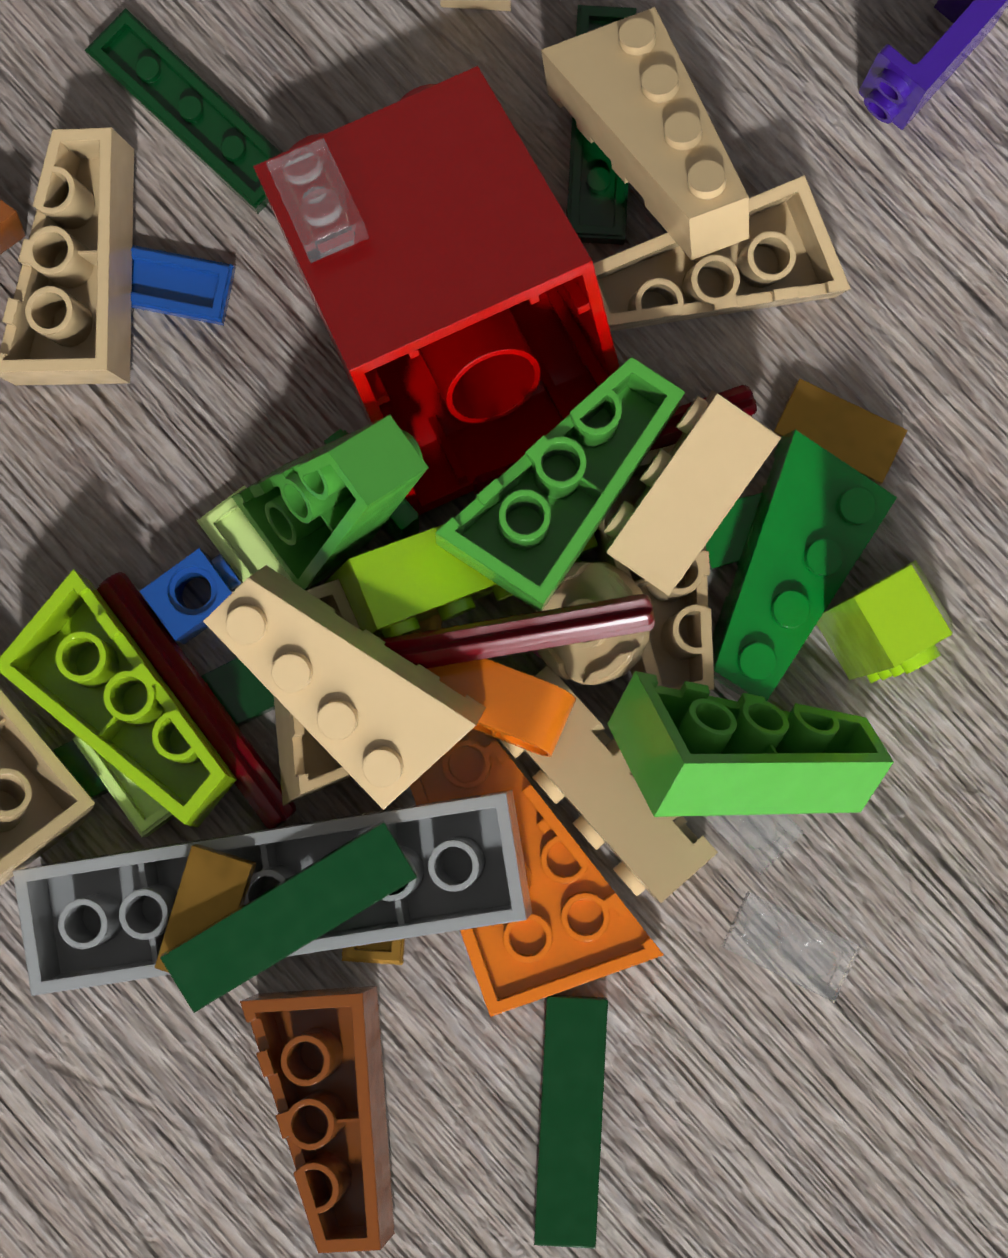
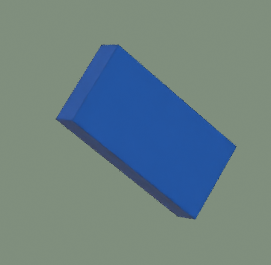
(180, 285)

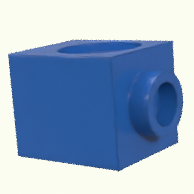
(166, 593)

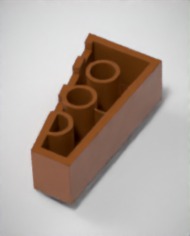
(331, 1107)

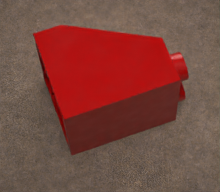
(471, 295)

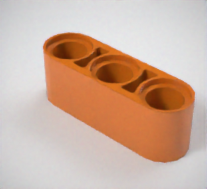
(517, 704)

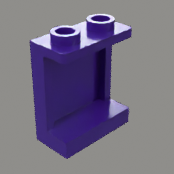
(899, 89)

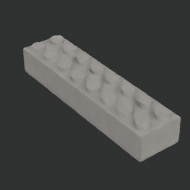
(109, 912)

